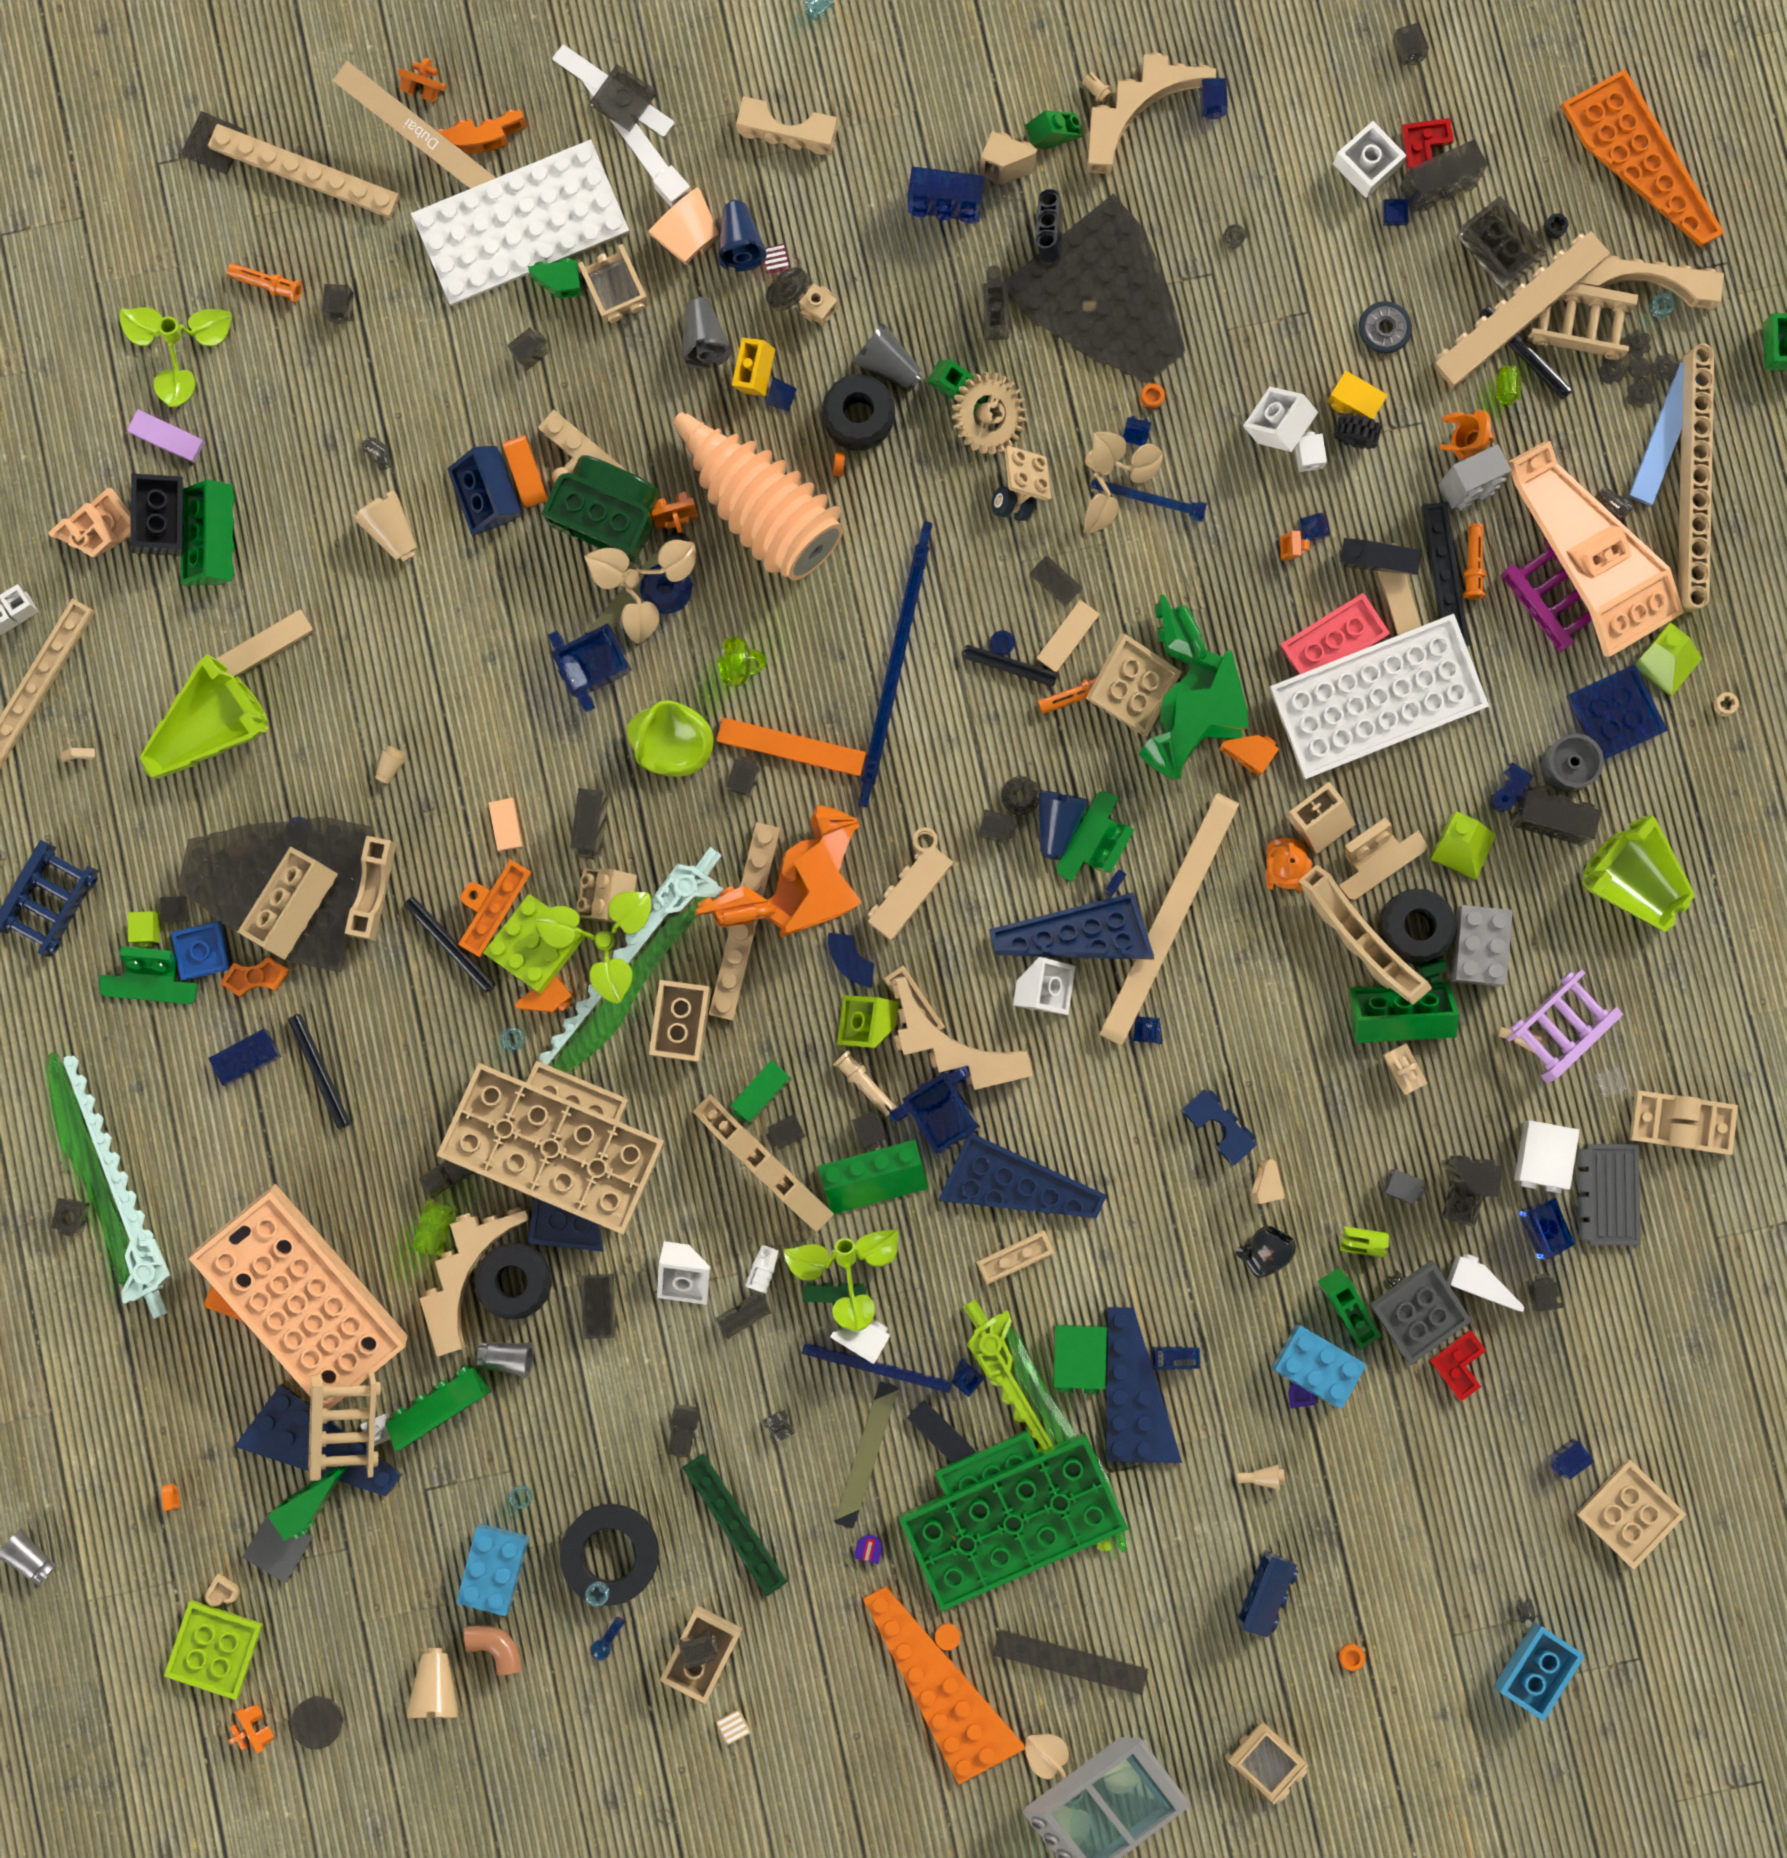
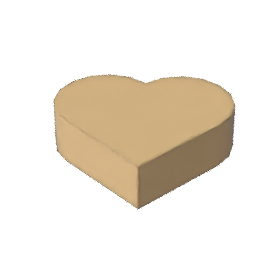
(221, 1591)

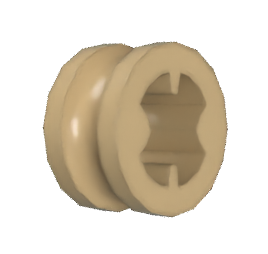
(1721, 711)

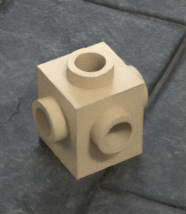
(818, 304)

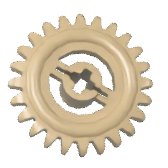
(988, 413)

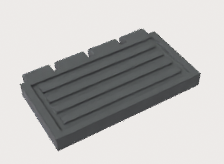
(1612, 1194)

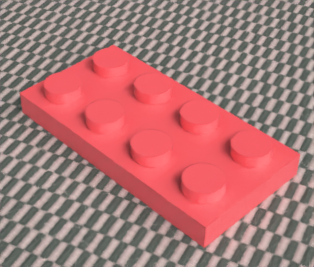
(1335, 636)

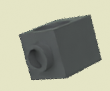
(1403, 1187)

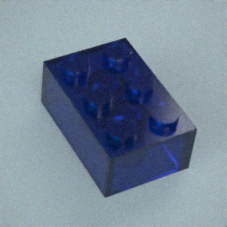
(945, 194)

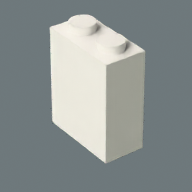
(1546, 1156)

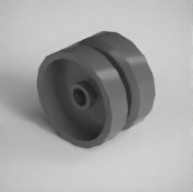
(1584, 755)

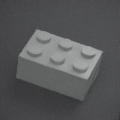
(1474, 478)
(1481, 946)

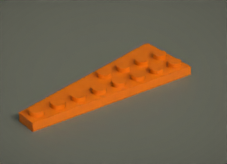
(956, 1713)

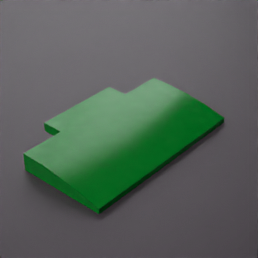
(1010, 1515)

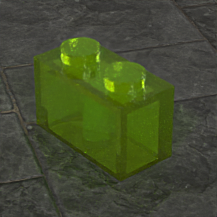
(433, 1228)

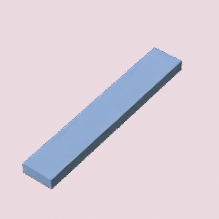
(1660, 444)

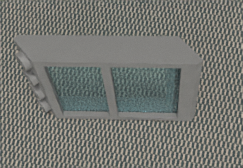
(1107, 1803)

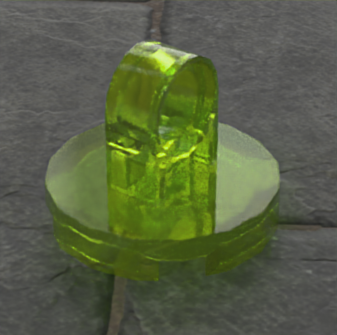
(736, 661)

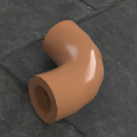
(495, 1642)

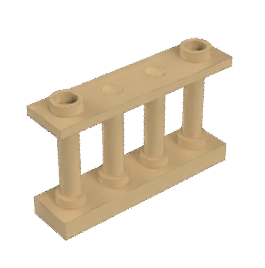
(1596, 299)
(321, 1415)

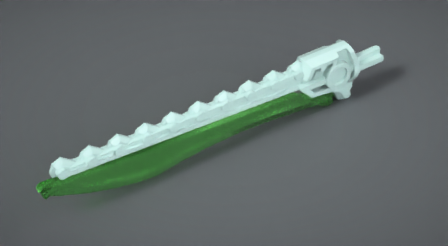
(673, 896)
(137, 1263)

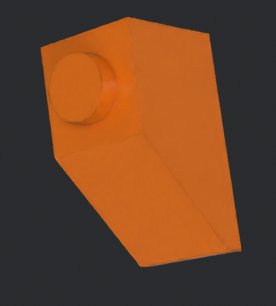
(1251, 752)
(553, 999)

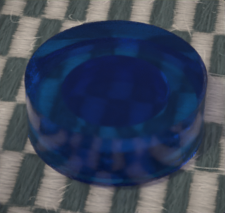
(1002, 643)

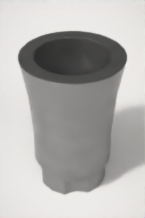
(506, 1357)
(26, 1557)

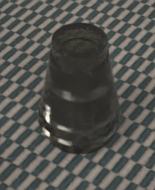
(1614, 503)

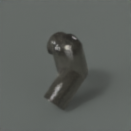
(376, 447)

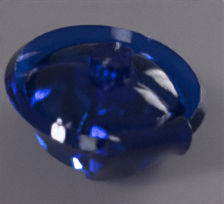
(665, 594)

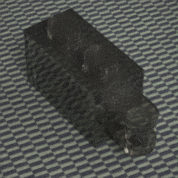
(995, 306)

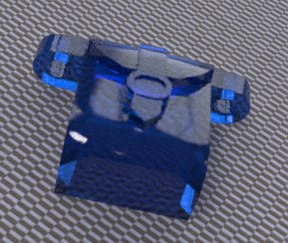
(589, 662)
(940, 1111)

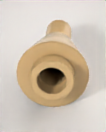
(1505, 1032)
(1268, 1477)

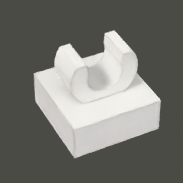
(381, 1431)

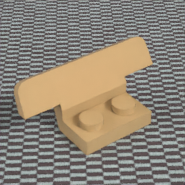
(1377, 856)

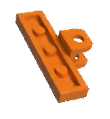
(491, 906)

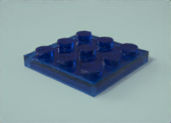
(1617, 712)

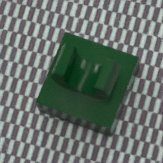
(1432, 970)

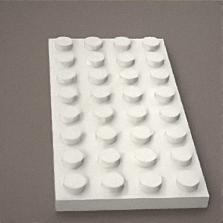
(519, 220)
(1378, 696)

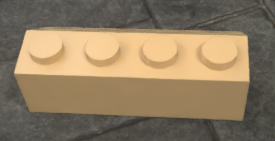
(287, 903)

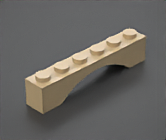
(1693, 286)

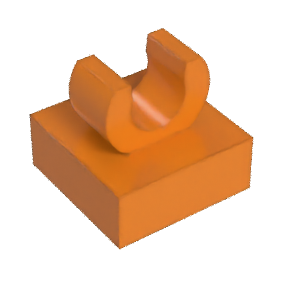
(1292, 545)

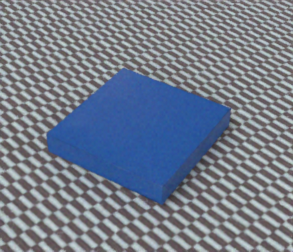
(200, 951)

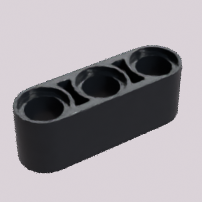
(1049, 225)

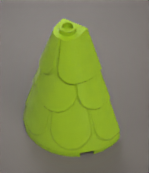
(203, 721)

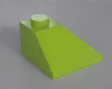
(1669, 659)
(1463, 845)
(866, 1020)

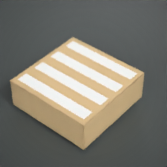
(733, 1726)

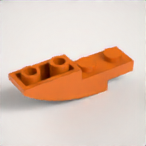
(487, 136)

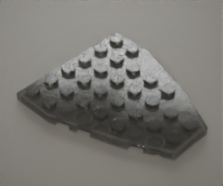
(1104, 294)
(233, 867)

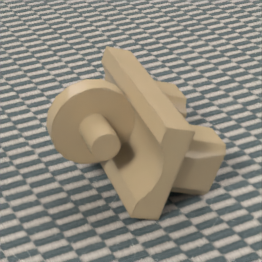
(1405, 1069)

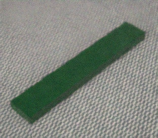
(735, 1524)

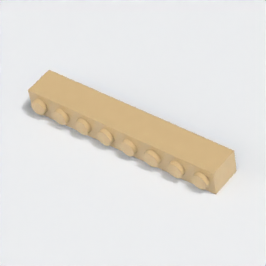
(1522, 309)

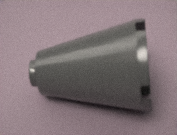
(703, 336)
(888, 359)

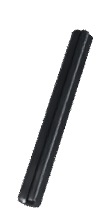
(1535, 362)
(449, 944)
(319, 1071)

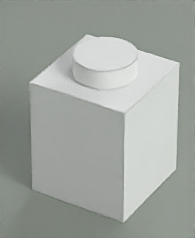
(671, 185)
(1311, 452)

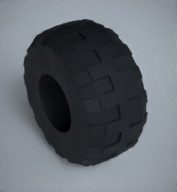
(854, 390)
(1437, 913)
(489, 1286)

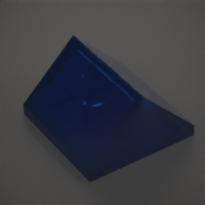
(1547, 1229)

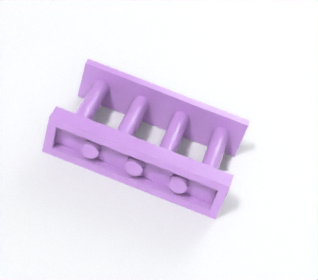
(1587, 1034)

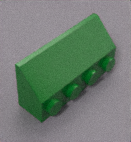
(207, 534)
(1386, 1016)
(873, 1177)
(437, 1408)

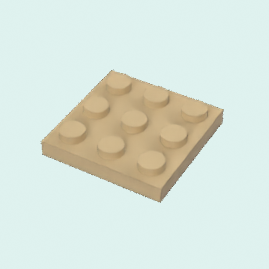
(1133, 684)
(1630, 1514)

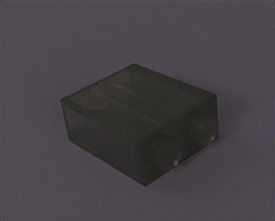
(589, 823)

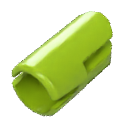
(1364, 1242)

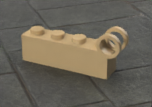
(912, 889)

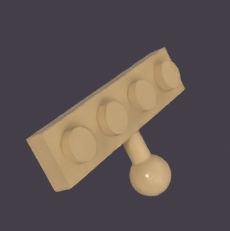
(571, 442)

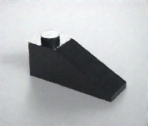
(1380, 556)

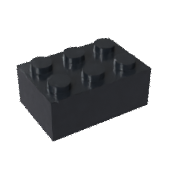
(156, 514)

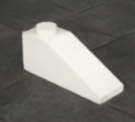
(1478, 1280)

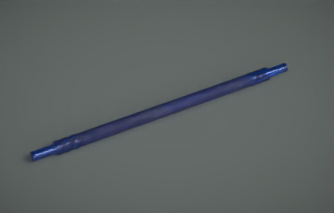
(895, 664)

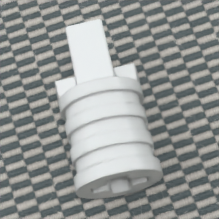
(762, 1269)

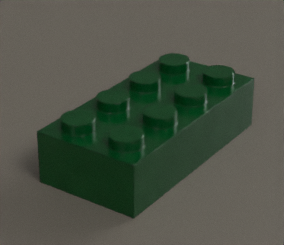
(829, 1292)

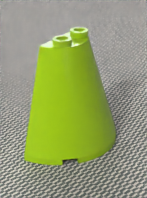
(1640, 874)

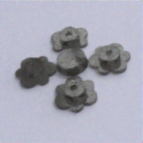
(1639, 369)

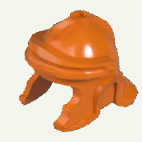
(1471, 433)
(1280, 869)

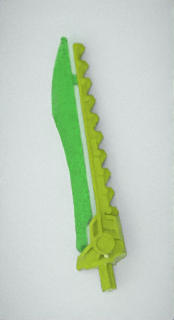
(996, 1361)

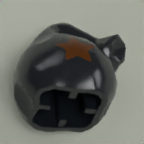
(1268, 1251)

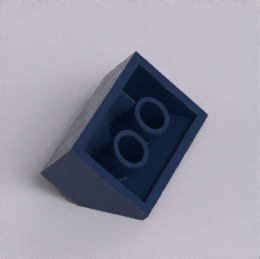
(484, 489)
(1267, 1594)

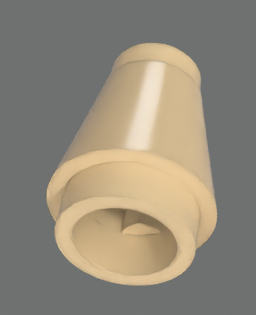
(389, 763)

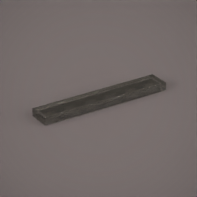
(1070, 1661)

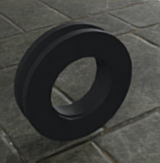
(622, 1519)

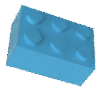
(1318, 1366)
(493, 1569)
(1539, 1671)

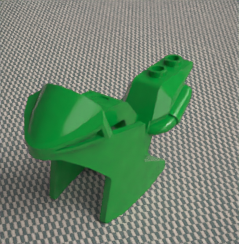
(1202, 704)

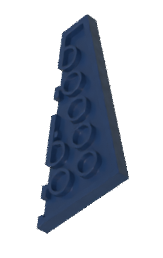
(1093, 930)
(1134, 1406)
(283, 1435)

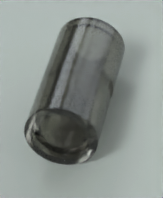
(443, 1178)
(743, 1316)

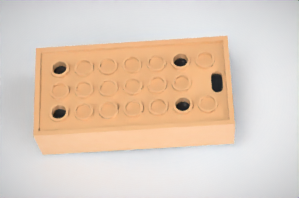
(298, 1295)

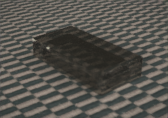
(1056, 581)

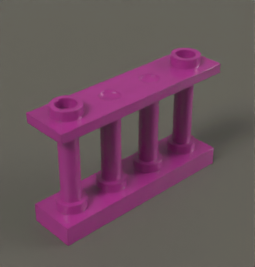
(1531, 599)

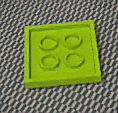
(523, 950)
(213, 1650)

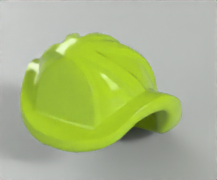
(670, 739)

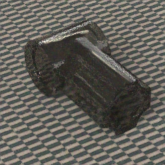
(683, 1424)

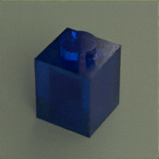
(1213, 98)
(1570, 1459)

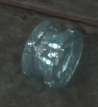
(1654, 306)
(514, 1031)
(514, 1502)
(592, 1599)

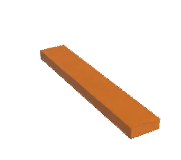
(791, 747)

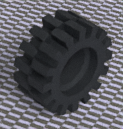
(1357, 431)

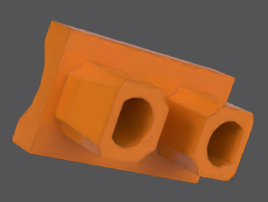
(410, 80)
(676, 513)
(246, 1718)

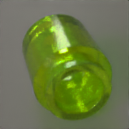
(1508, 385)

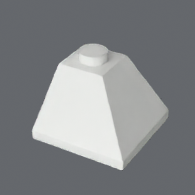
(1045, 987)
(682, 1274)
(866, 1343)

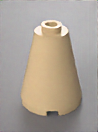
(388, 526)
(433, 1688)

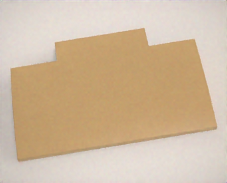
(554, 1142)

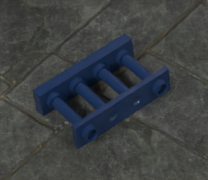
(32, 877)

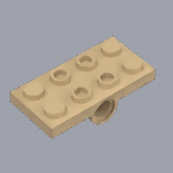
(1683, 1122)

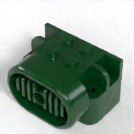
(603, 506)

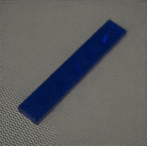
(877, 1367)

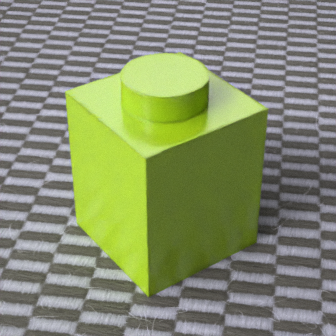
(144, 929)

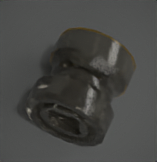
(778, 1426)

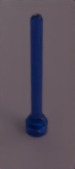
(1194, 510)

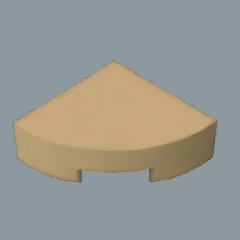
(77, 753)

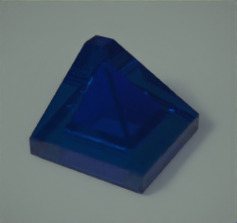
(781, 394)
(1314, 527)
(1148, 1030)
(966, 1378)

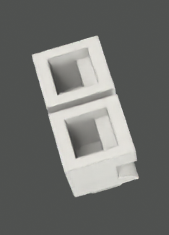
(16, 608)

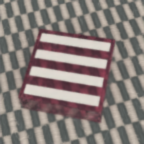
(776, 259)

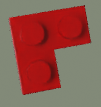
(1422, 136)
(1453, 1362)

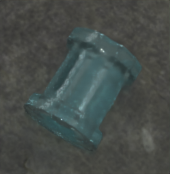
(815, 7)

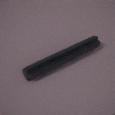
(1009, 665)

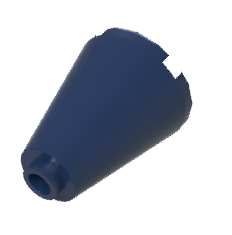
(739, 239)
(1058, 821)

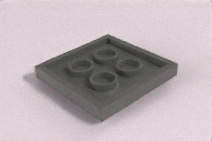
(1420, 1312)

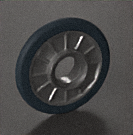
(1390, 313)

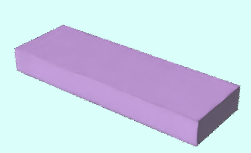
(165, 436)

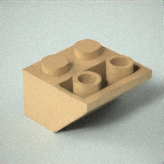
(1006, 158)
(1321, 818)
(598, 890)

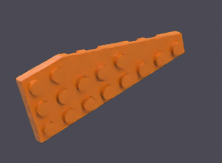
(1629, 141)

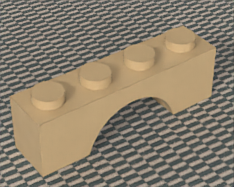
(814, 134)
(376, 869)

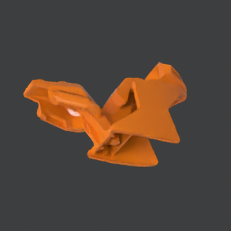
(808, 883)

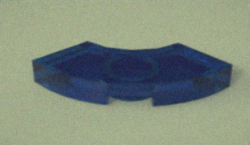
(849, 961)

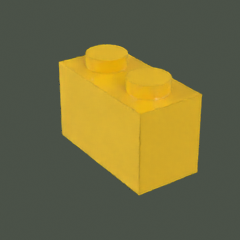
(753, 366)
(1356, 397)

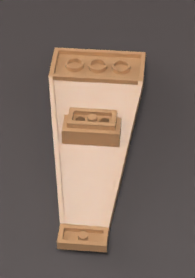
(1623, 588)

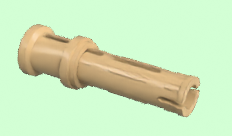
(856, 1074)

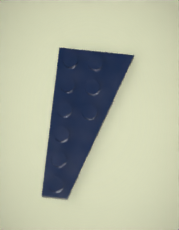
(1002, 1179)
(562, 1229)

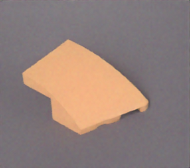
(686, 227)
(96, 525)

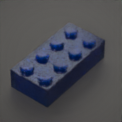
(244, 1057)

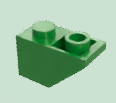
(1053, 129)
(558, 278)

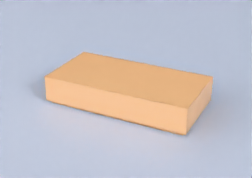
(505, 824)

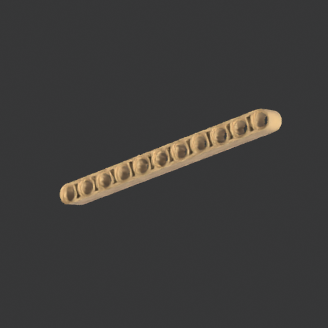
(1703, 470)
(1169, 918)

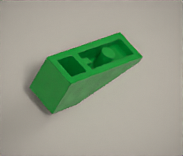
(948, 377)
(1349, 1308)

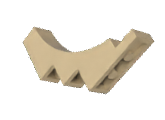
(763, 1163)

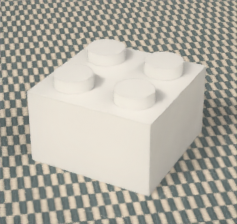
(1369, 159)
(1280, 419)

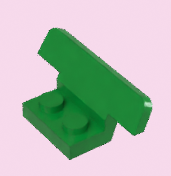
(1097, 839)
(148, 976)

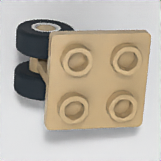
(1026, 479)

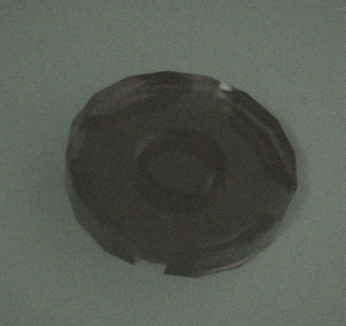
(787, 288)
(316, 1722)

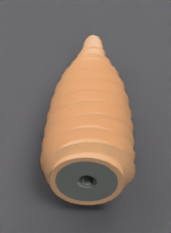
(761, 501)

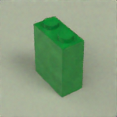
(760, 1093)
(1079, 1358)

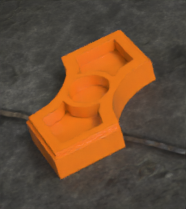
(265, 974)

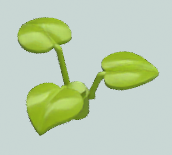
(145, 323)
(629, 911)
(809, 1260)

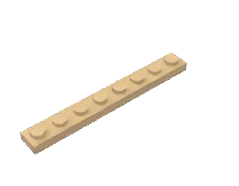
(303, 171)
(742, 936)

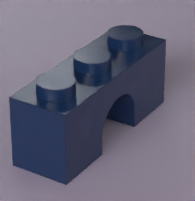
(1236, 1141)

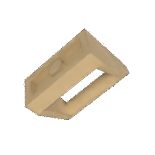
(1267, 1183)

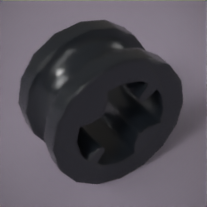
(1559, 218)

